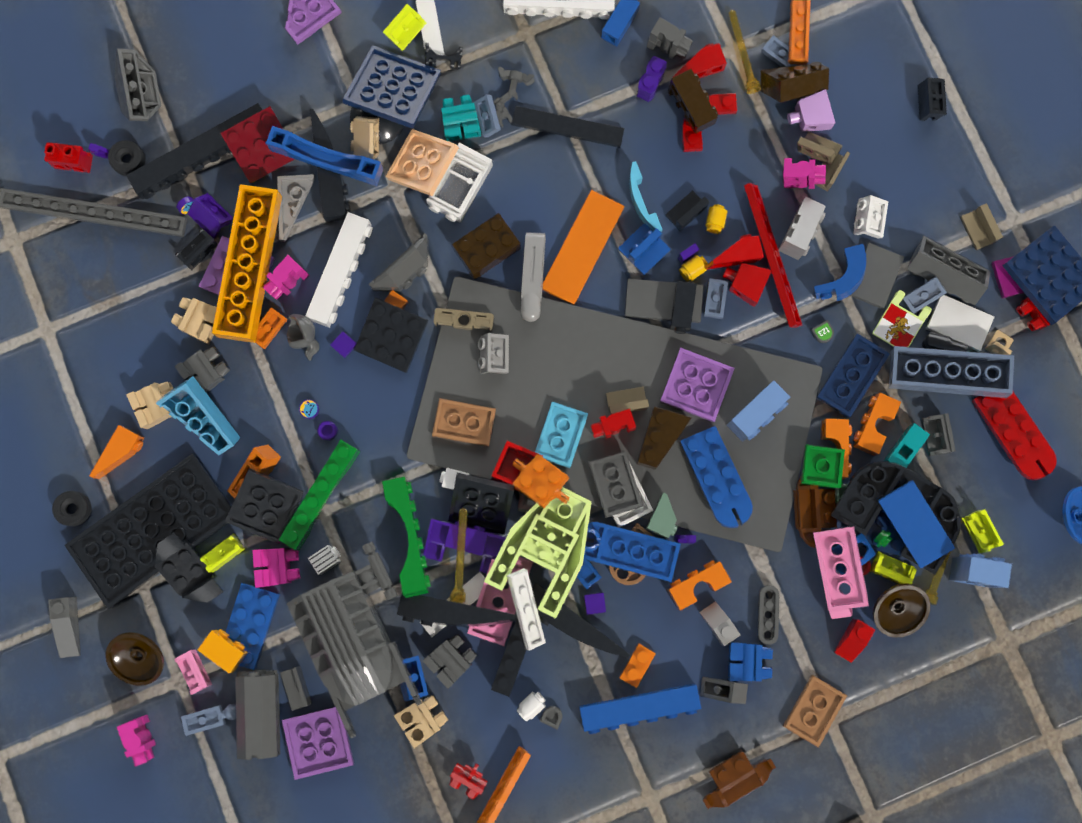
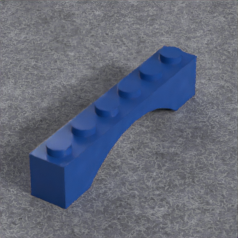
(349, 165)

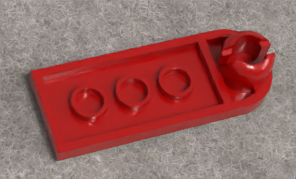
(1017, 435)

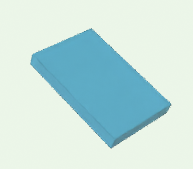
(561, 434)

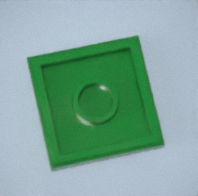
(822, 466)

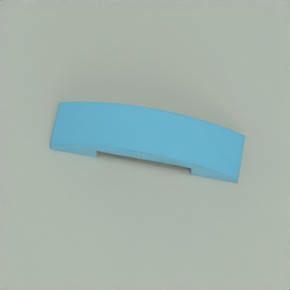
(635, 179)

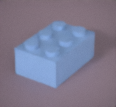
(759, 412)
(980, 571)

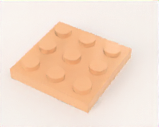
(422, 162)

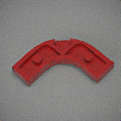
(724, 105)

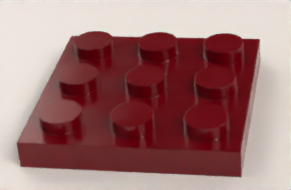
(249, 146)

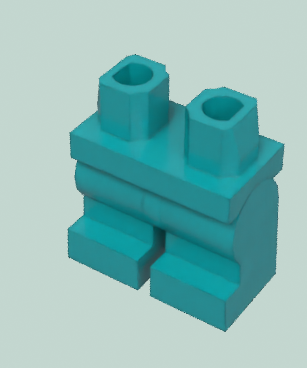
(460, 116)

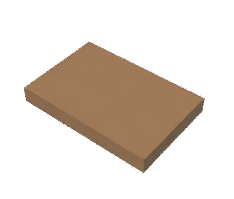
(464, 422)
(815, 711)

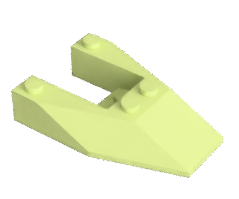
(553, 540)

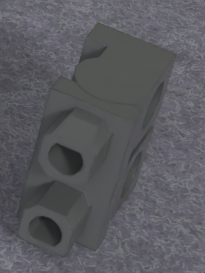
(669, 39)
(203, 368)
(452, 658)

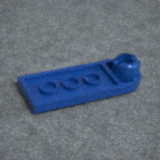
(718, 477)
(631, 551)

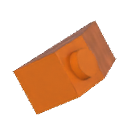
(120, 448)
(261, 459)

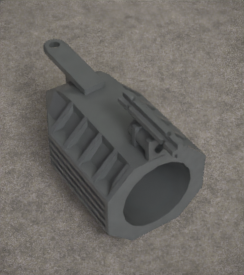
(349, 638)

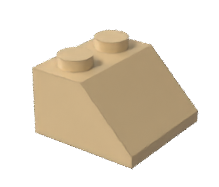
(365, 136)

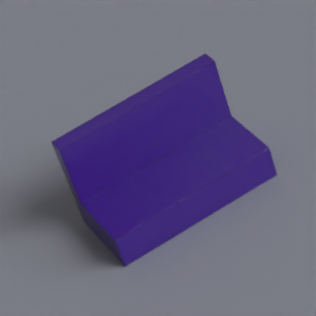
(209, 214)

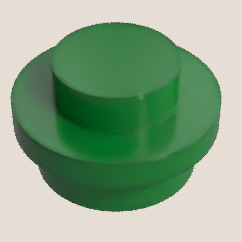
(883, 539)

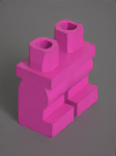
(803, 174)
(284, 277)
(277, 565)
(137, 740)

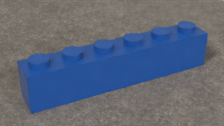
(640, 707)

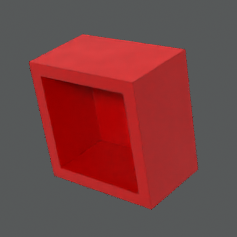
(504, 470)

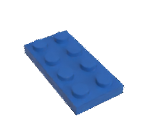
(251, 621)

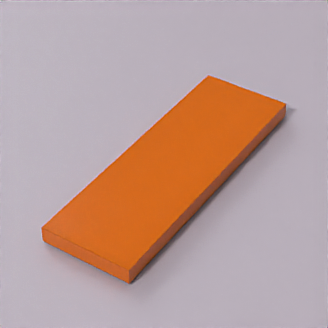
(582, 247)

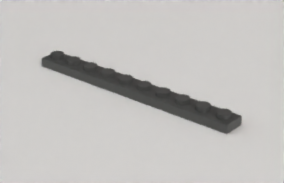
(92, 212)

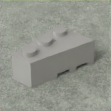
(802, 228)

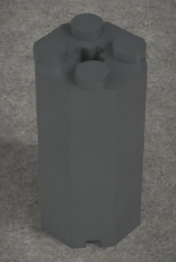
(257, 714)

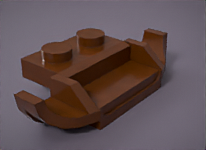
(813, 510)
(736, 779)

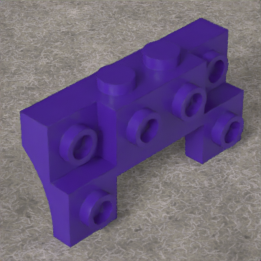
(477, 542)

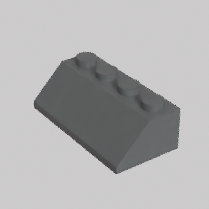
(954, 271)

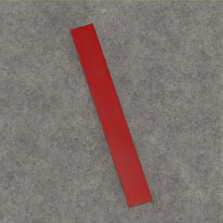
(773, 255)

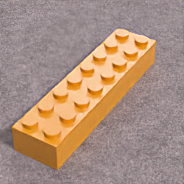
(247, 263)

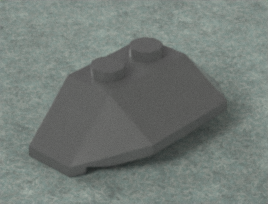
(136, 86)
(405, 268)

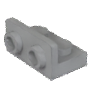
(494, 353)

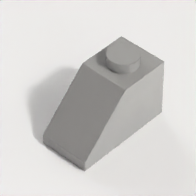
(719, 624)

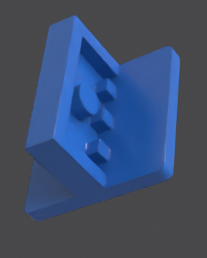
(644, 248)

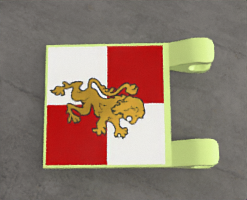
(899, 325)

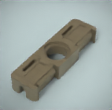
(476, 319)

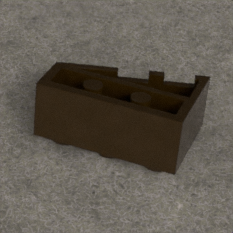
(794, 81)
(693, 101)
(660, 436)

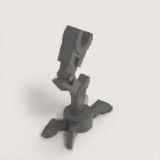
(515, 77)

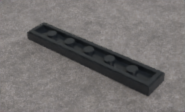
(568, 126)

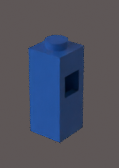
(620, 21)

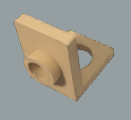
(997, 348)

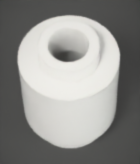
(531, 706)

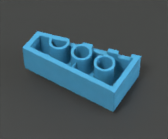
(199, 414)

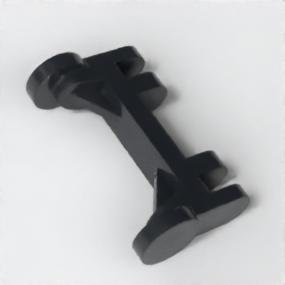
(430, 54)

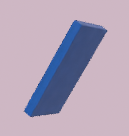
(916, 524)

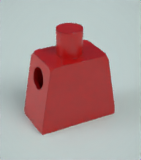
(747, 282)

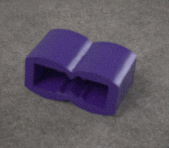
(651, 79)

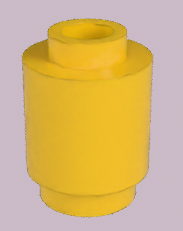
(716, 219)
(693, 268)

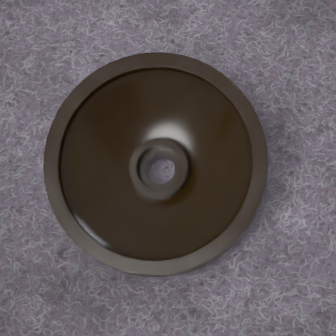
(901, 610)
(134, 659)

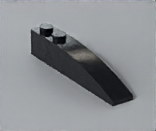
(330, 183)
(450, 613)
(577, 627)

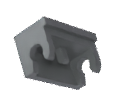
(940, 433)

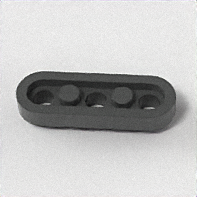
(768, 624)

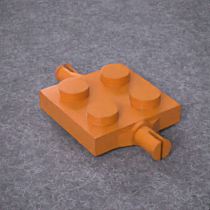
(541, 481)

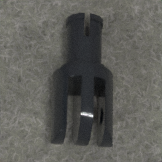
(942, 342)

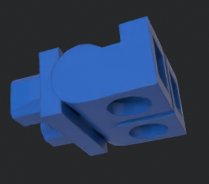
(750, 663)

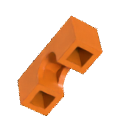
(838, 432)
(868, 438)
(683, 591)

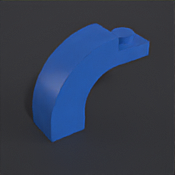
(850, 281)

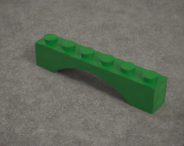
(310, 508)
(412, 576)

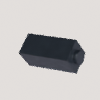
(683, 307)

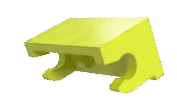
(404, 27)
(982, 531)
(222, 553)
(893, 569)

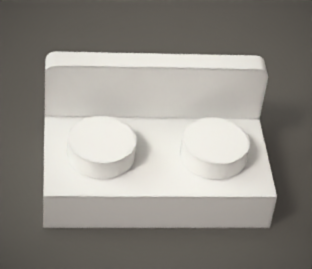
(870, 216)

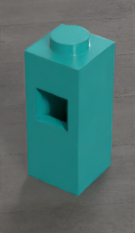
(907, 445)

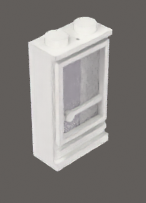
(460, 183)

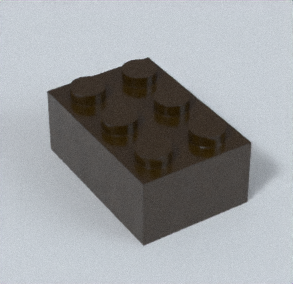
(486, 246)

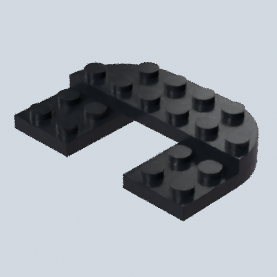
(875, 480)

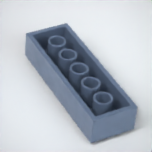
(951, 372)

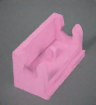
(193, 671)

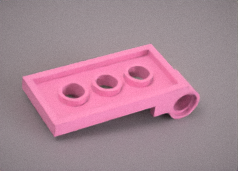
(838, 603)
(498, 633)

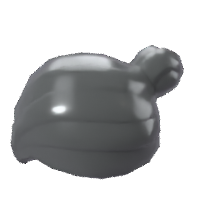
(302, 334)

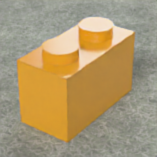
(223, 650)

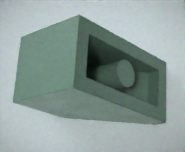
(663, 518)

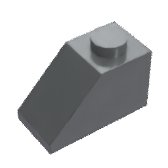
(724, 690)

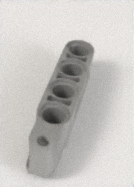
(532, 276)

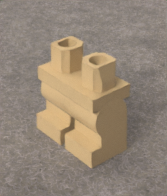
(195, 319)
(145, 405)
(424, 722)

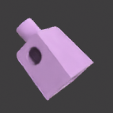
(813, 113)

